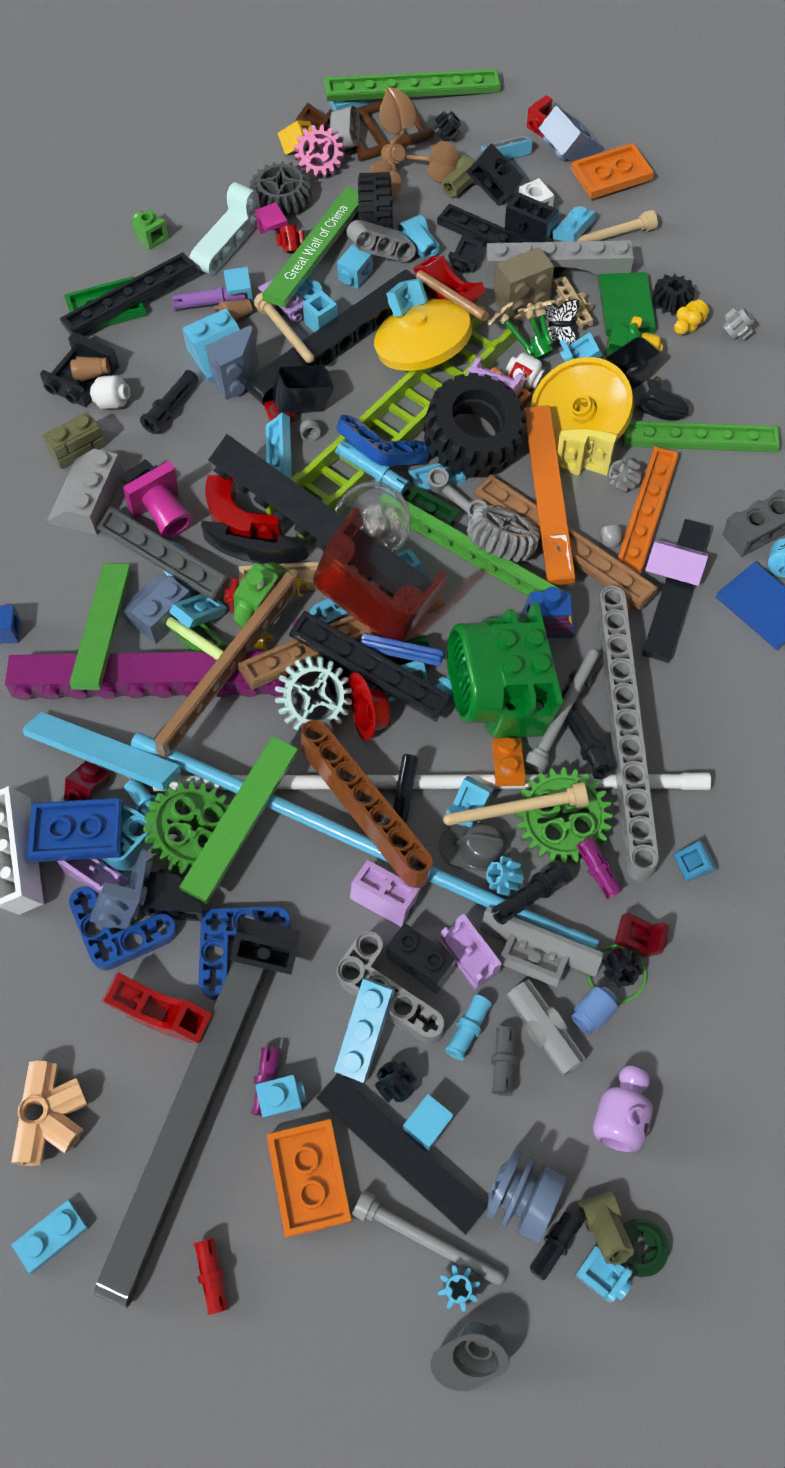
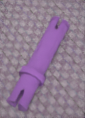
(204, 298)

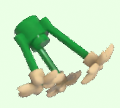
(541, 343)

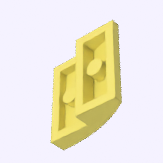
(585, 450)

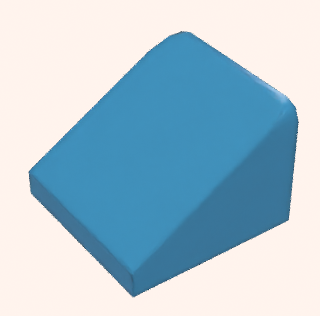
(695, 861)

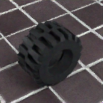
(375, 198)

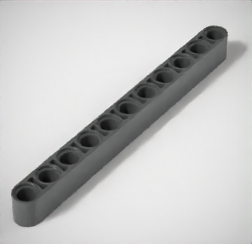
(179, 1136)

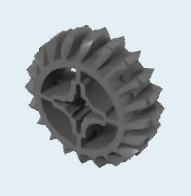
(284, 185)

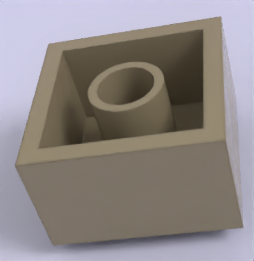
(523, 280)

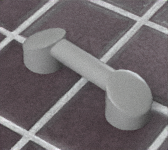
(439, 483)

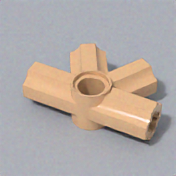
(53, 1124)

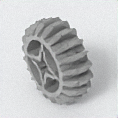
(503, 533)

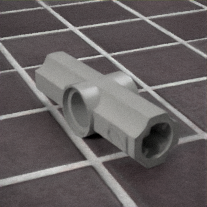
(546, 1027)

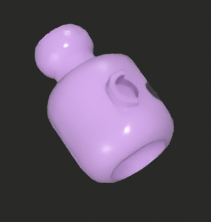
(624, 1112)

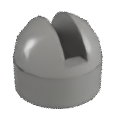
(313, 430)
(611, 535)

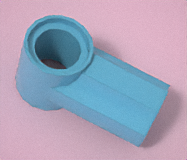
(417, 231)

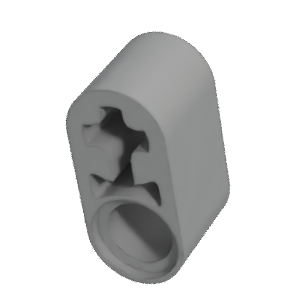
(347, 125)

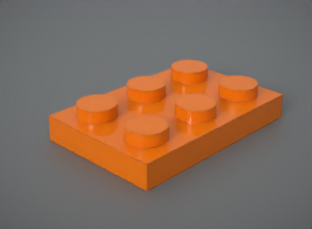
(612, 170)
(308, 1178)

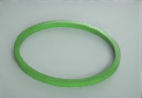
(644, 975)

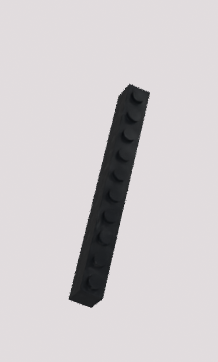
(311, 516)

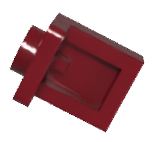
(85, 782)
(641, 935)

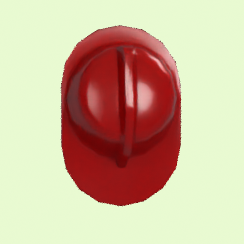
(369, 707)

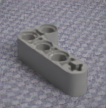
(366, 965)

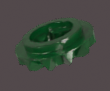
(653, 1237)

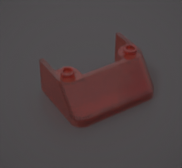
(362, 599)

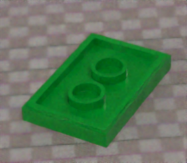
(82, 297)
(625, 297)

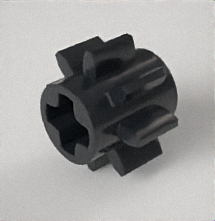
(447, 126)
(622, 967)
(395, 1081)

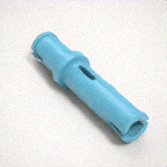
(380, 473)

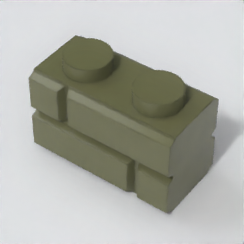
(73, 439)

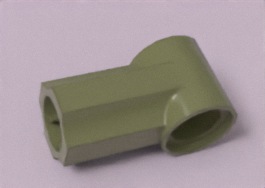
(458, 179)
(604, 1219)

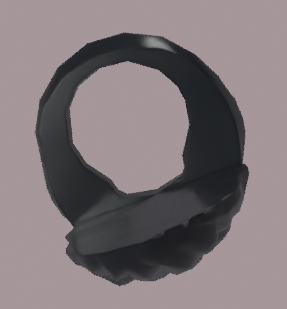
(662, 403)

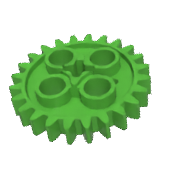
(197, 805)
(569, 835)

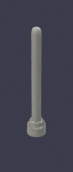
(538, 758)
(369, 1209)

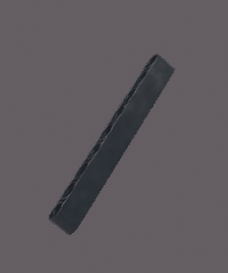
(332, 338)

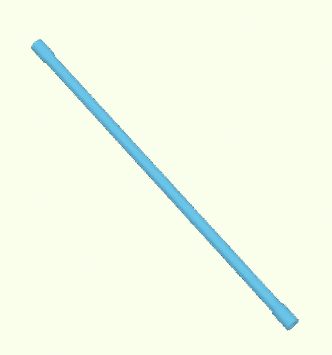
(356, 839)

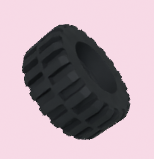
(482, 398)

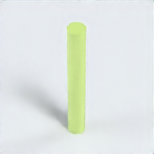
(194, 638)

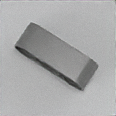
(373, 235)

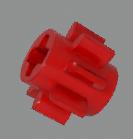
(289, 238)

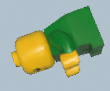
(621, 335)

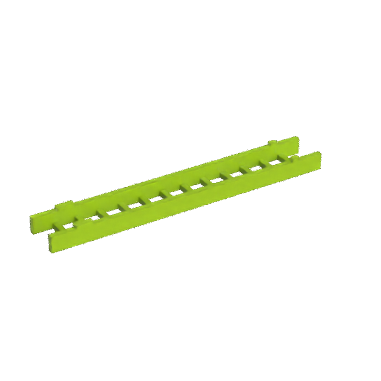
(386, 403)

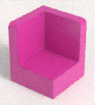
(269, 218)

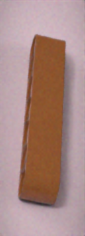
(318, 746)

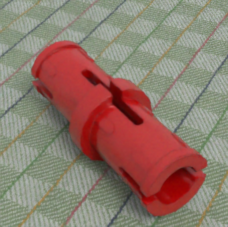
(211, 1276)

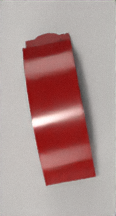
(438, 268)
(155, 1010)

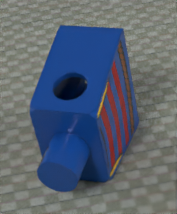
(555, 611)

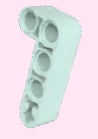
(229, 231)

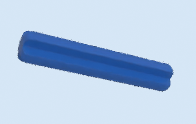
(403, 649)

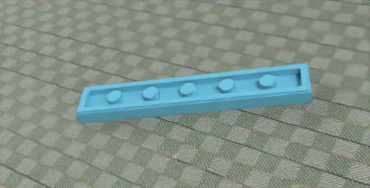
(102, 750)

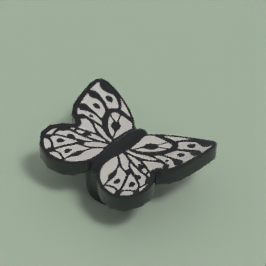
(560, 321)

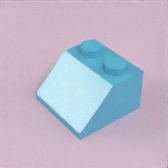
(205, 332)

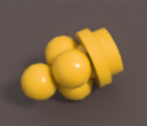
(691, 316)

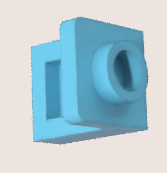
(405, 296)
(583, 347)
(470, 796)
(280, 1096)
(604, 1278)

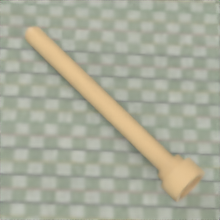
(647, 222)
(269, 309)
(574, 795)

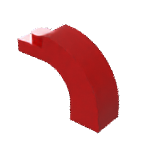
(222, 509)

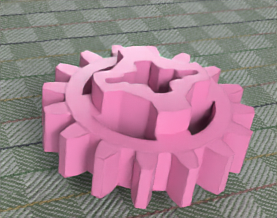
(314, 142)

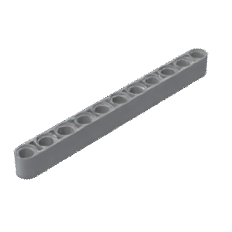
(627, 739)

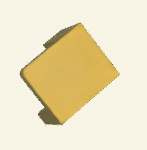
(289, 135)

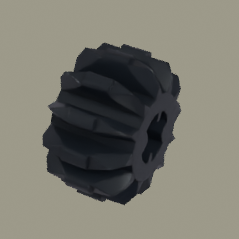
(672, 293)

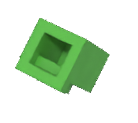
(147, 222)

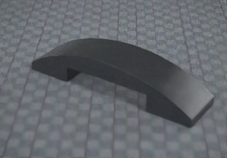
(255, 551)

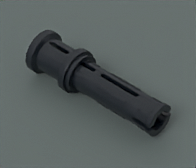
(163, 408)
(591, 748)
(540, 886)

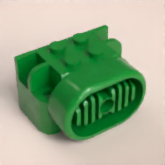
(503, 673)

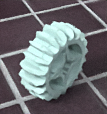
(307, 707)

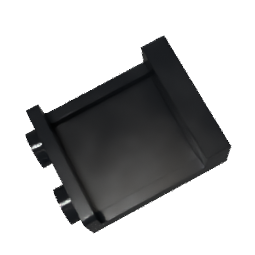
(61, 380)

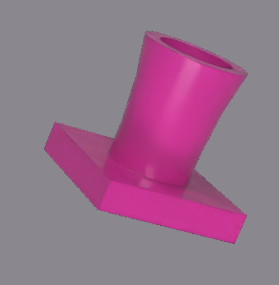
(156, 494)

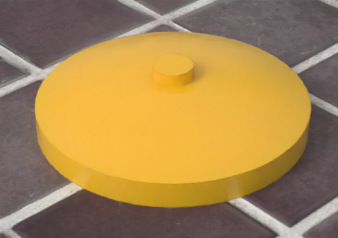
(423, 336)
(586, 396)

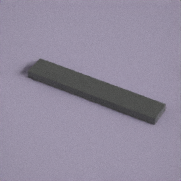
(163, 554)

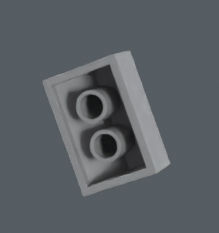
(87, 491)

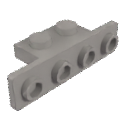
(539, 951)

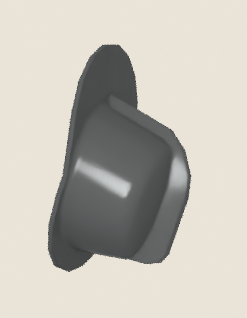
(473, 846)
(471, 1358)

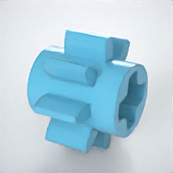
(504, 876)
(468, 1285)

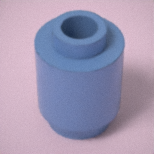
(595, 1009)

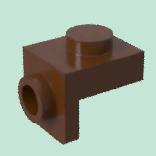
(316, 118)

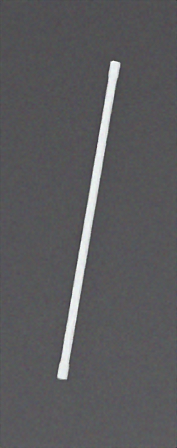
(682, 781)

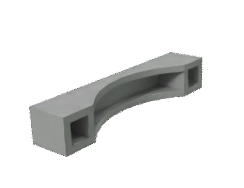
(592, 256)

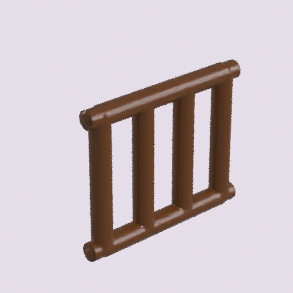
(364, 153)

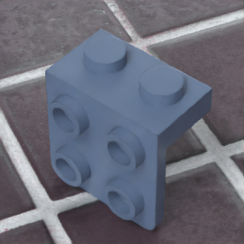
(120, 904)

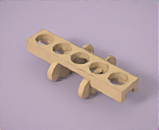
(584, 307)

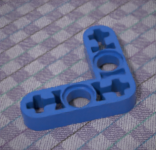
(380, 451)
(221, 938)
(117, 941)

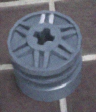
(526, 1196)

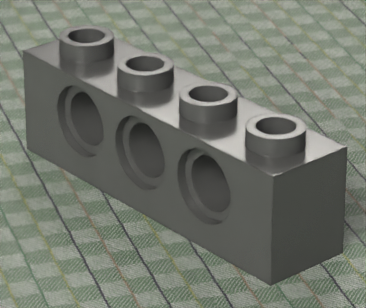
(757, 524)

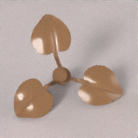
(395, 115)

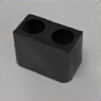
(642, 358)
(301, 389)

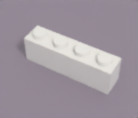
(18, 877)

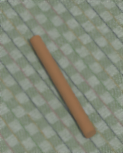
(452, 295)

